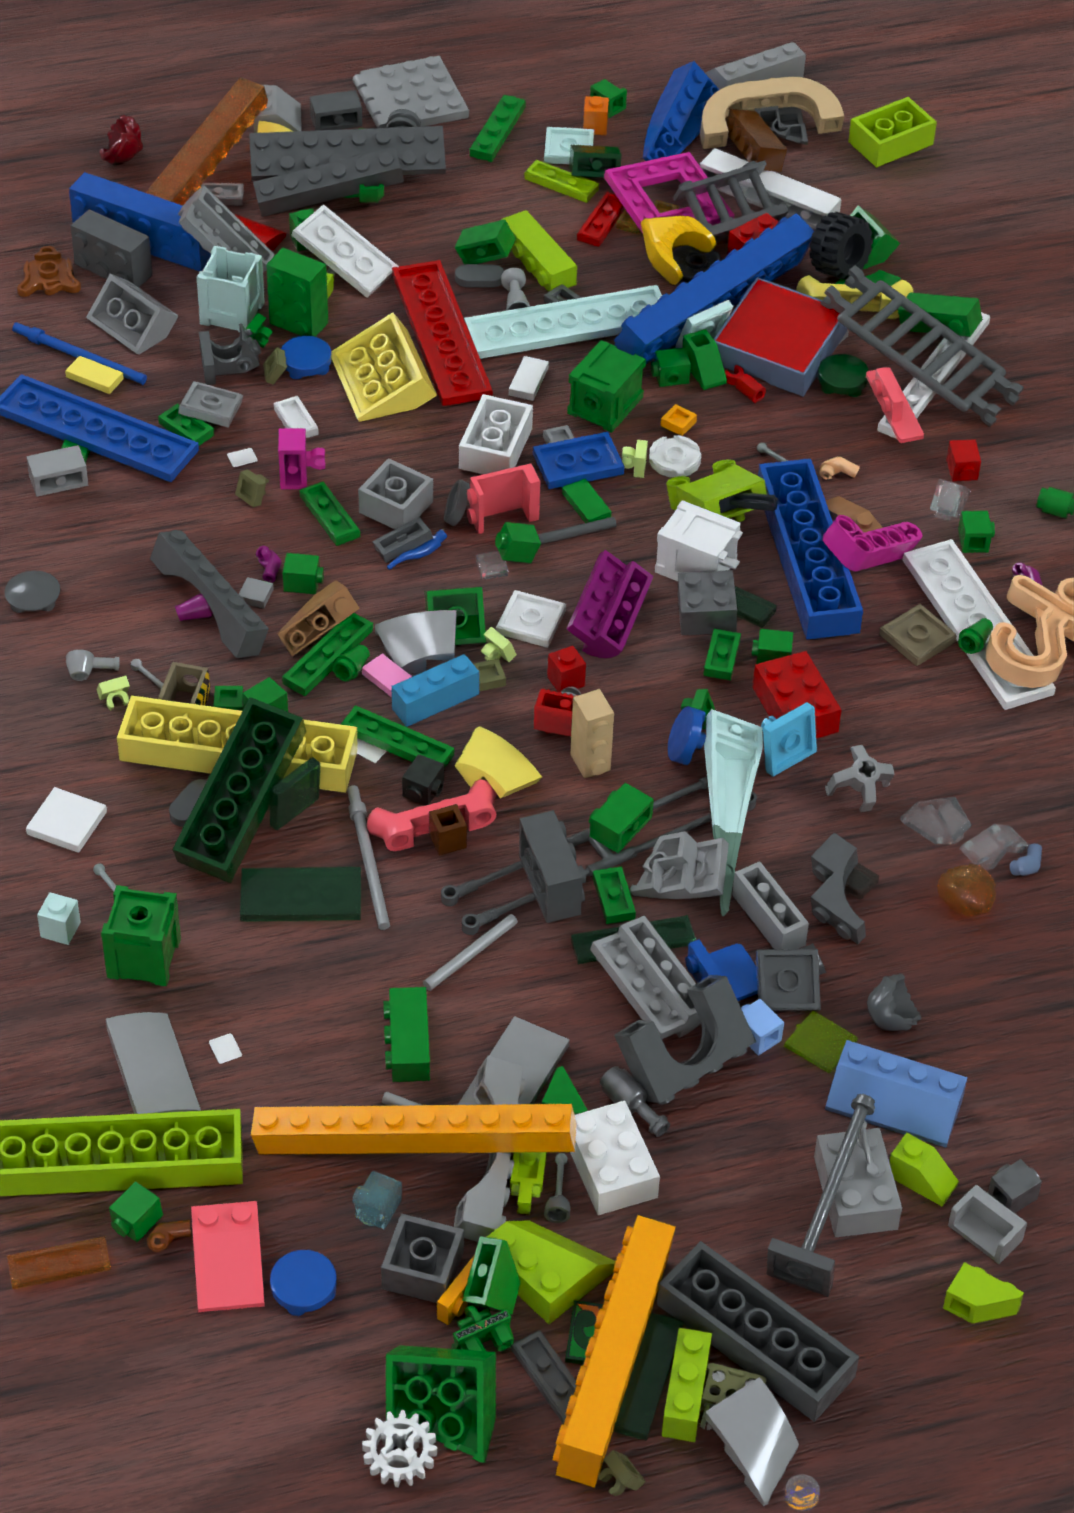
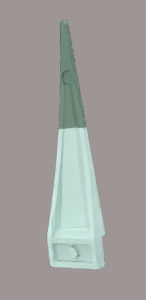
(731, 766)

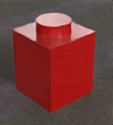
(963, 460)
(566, 669)

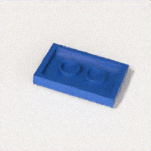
(577, 459)

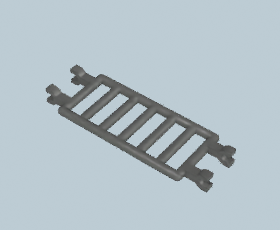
(973, 401)

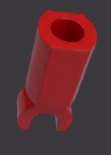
(746, 384)

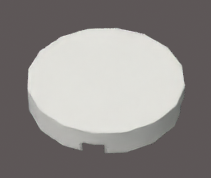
(675, 456)

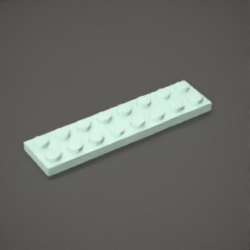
(557, 322)

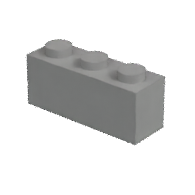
(769, 907)

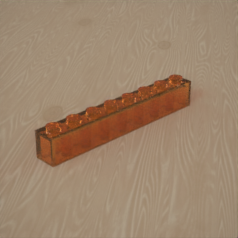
(210, 142)

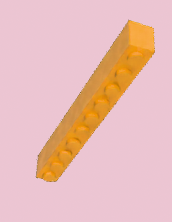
(414, 1129)

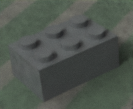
(111, 248)
(551, 866)

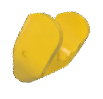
(666, 233)

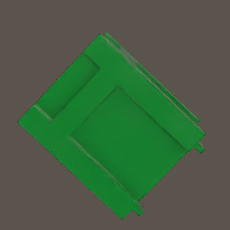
(606, 386)
(141, 935)

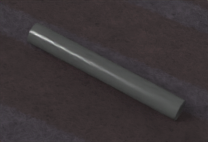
(577, 530)

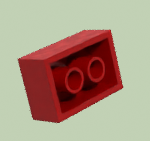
(790, 683)

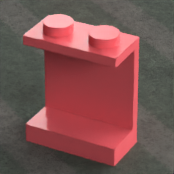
(503, 492)

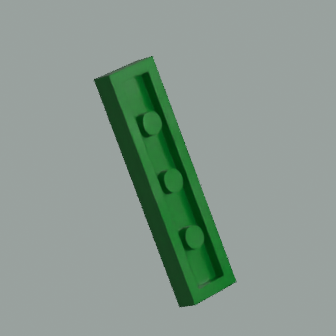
(497, 128)
(320, 659)
(396, 737)

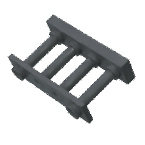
(749, 171)

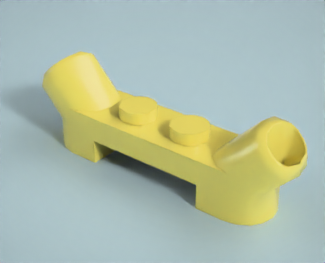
(814, 288)

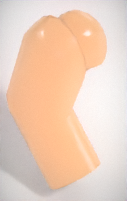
(837, 465)

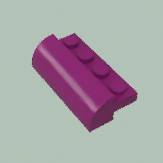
(609, 605)

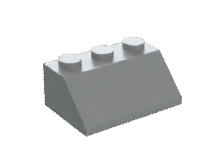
(131, 315)

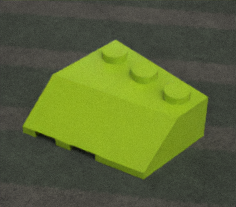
(551, 1267)

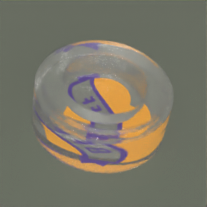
(802, 1492)

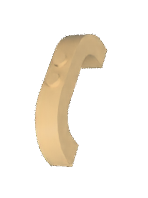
(779, 92)

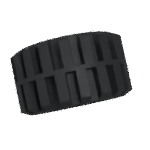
(840, 244)

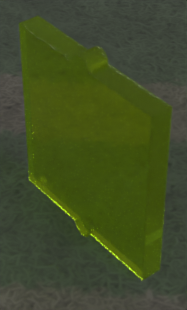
(819, 1041)

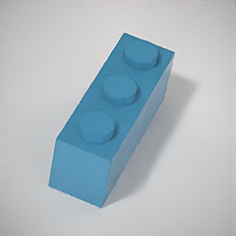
(435, 690)

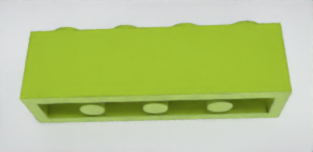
(540, 252)

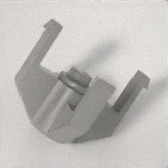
(862, 777)

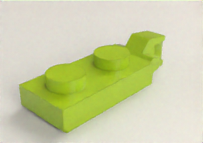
(527, 1178)

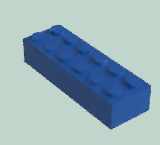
(141, 212)

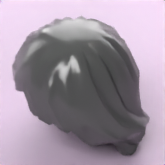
(891, 1005)

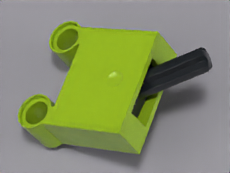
(726, 492)

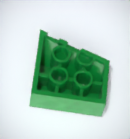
(449, 1391)

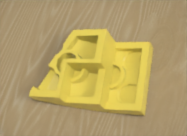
(496, 761)

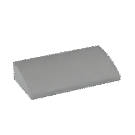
(151, 1063)

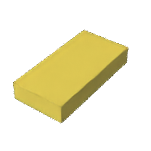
(94, 374)

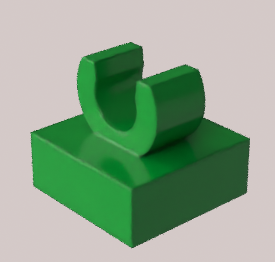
(259, 332)
(701, 701)

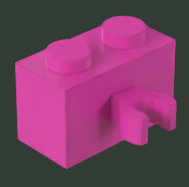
(295, 458)

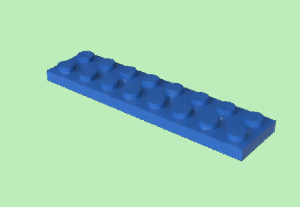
(97, 428)

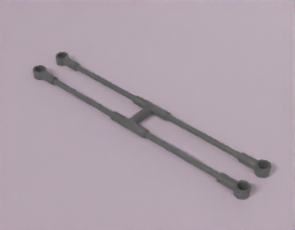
(608, 861)

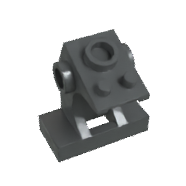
(228, 358)

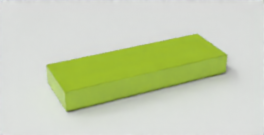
(561, 181)

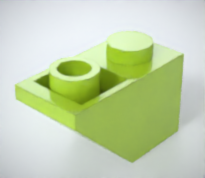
(980, 1296)

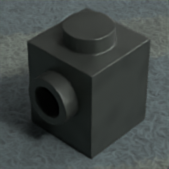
(423, 780)

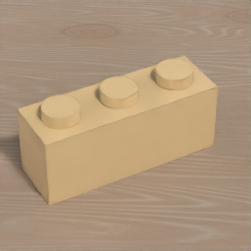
(592, 733)

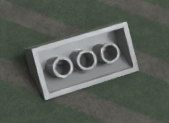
(773, 63)

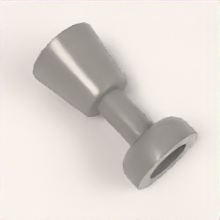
(513, 280)

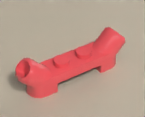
(401, 828)

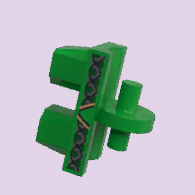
(482, 1327)

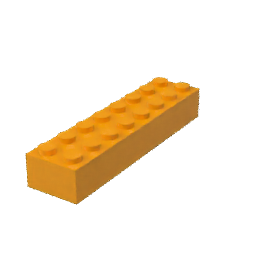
(612, 1351)

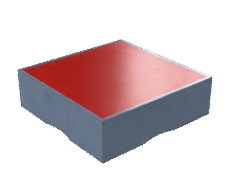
(779, 336)

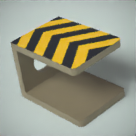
(175, 681)

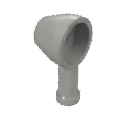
(82, 661)

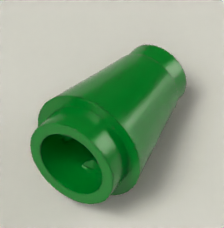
(975, 636)
(349, 664)

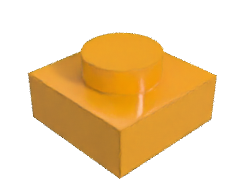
(678, 420)

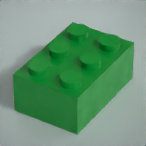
(297, 293)

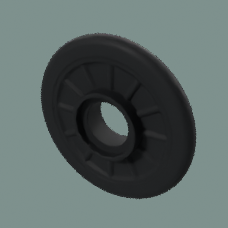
(688, 254)

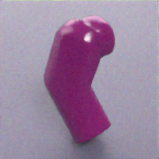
(270, 562)
(1022, 569)

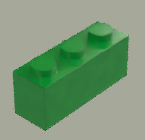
(956, 313)
(407, 1034)

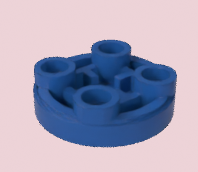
(307, 356)
(686, 735)
(303, 1281)

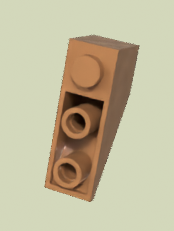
(317, 617)

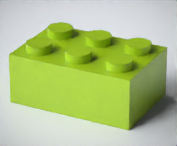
(892, 131)

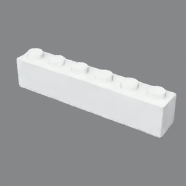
(799, 198)

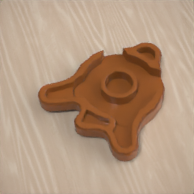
(48, 273)

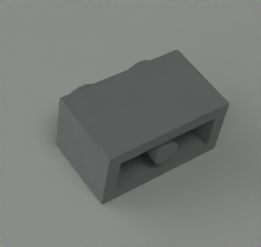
(336, 111)

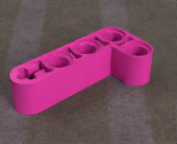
(869, 549)

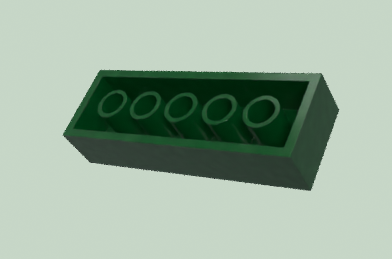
(239, 790)

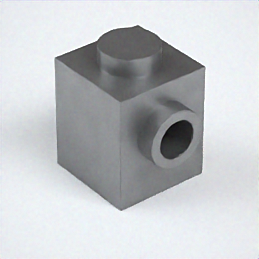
(1015, 1185)

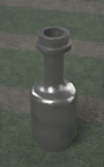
(623, 1087)

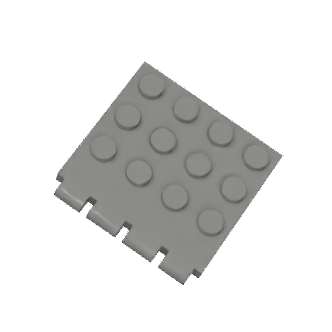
(414, 85)

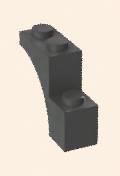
(833, 865)

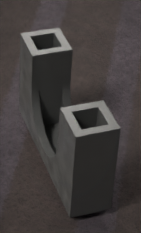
(723, 1037)

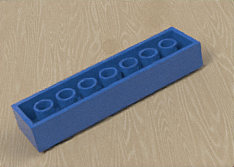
(816, 577)

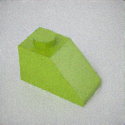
(922, 1169)

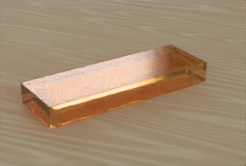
(58, 1262)

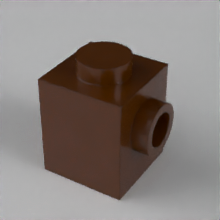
(447, 829)

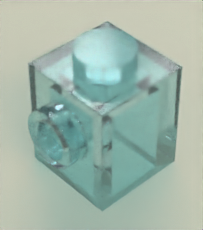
(377, 1200)

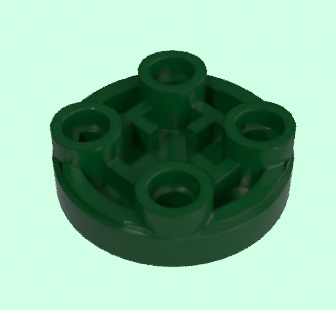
(842, 375)

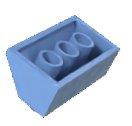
(905, 1092)

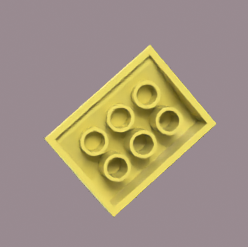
(382, 371)

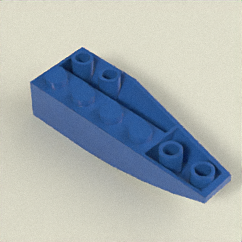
(678, 112)

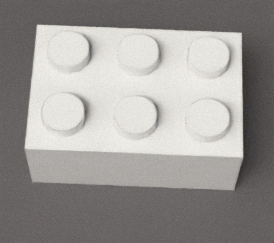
(495, 435)
(613, 1159)

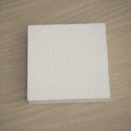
(531, 618)
(66, 819)

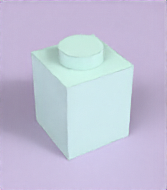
(58, 918)

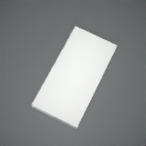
(344, 250)

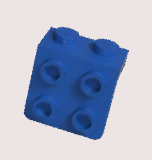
(729, 962)

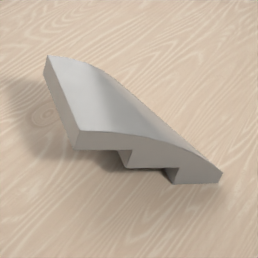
(419, 638)
(683, 868)
(755, 1436)

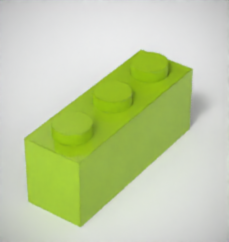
(686, 1385)

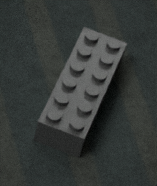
(758, 1330)

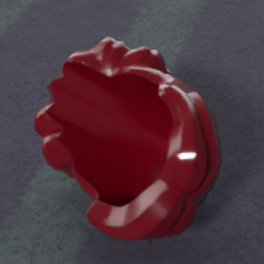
(123, 141)

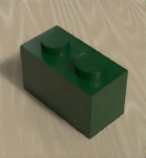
(593, 160)

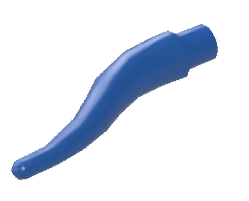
(422, 550)

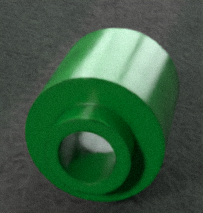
(1056, 502)

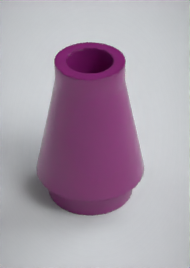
(194, 608)

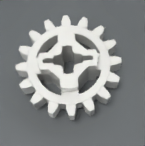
(398, 1463)

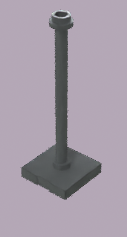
(801, 1264)

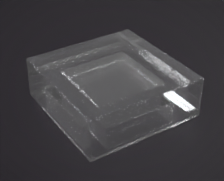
(491, 565)

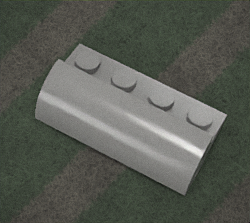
(216, 225)
(649, 976)

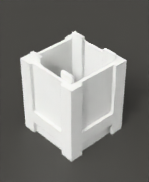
(696, 542)

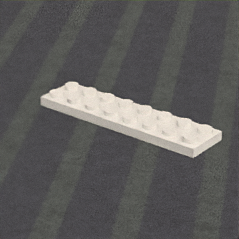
(961, 602)

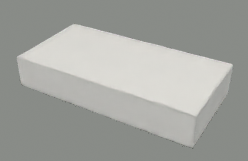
(528, 378)
(295, 415)

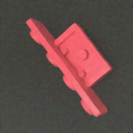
(894, 405)

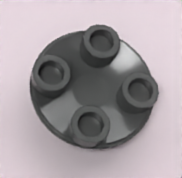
(32, 591)

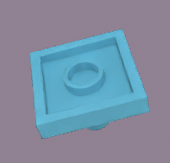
(789, 738)

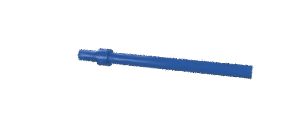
(38, 336)

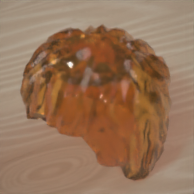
(967, 889)

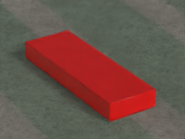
(601, 220)

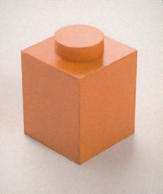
(596, 114)

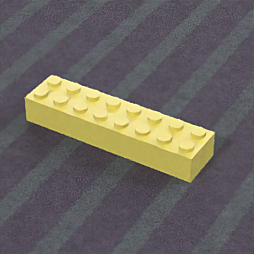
(195, 735)

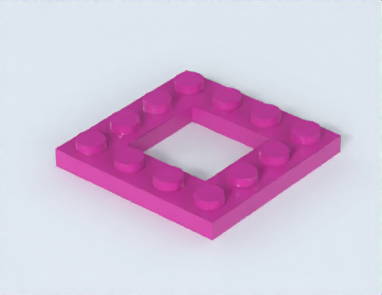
(629, 180)

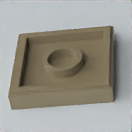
(918, 634)

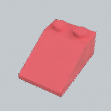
(227, 1256)

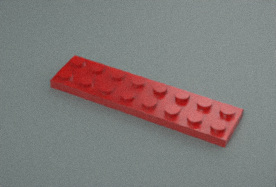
(441, 333)

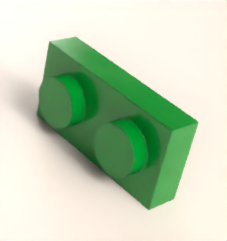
(186, 426)
(722, 654)
(614, 895)

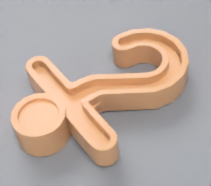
(1054, 622)

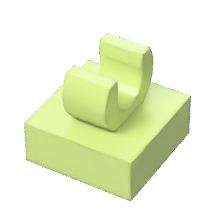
(636, 458)
(497, 646)
(114, 688)

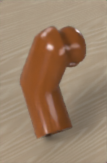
(166, 1232)

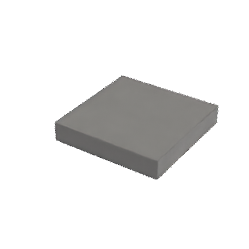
(210, 404)

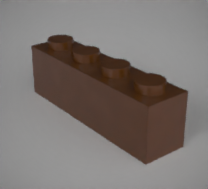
(755, 139)

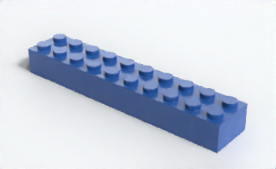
(766, 257)

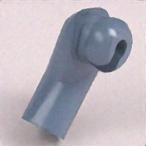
(1027, 864)

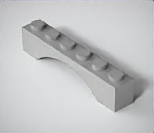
(483, 1205)

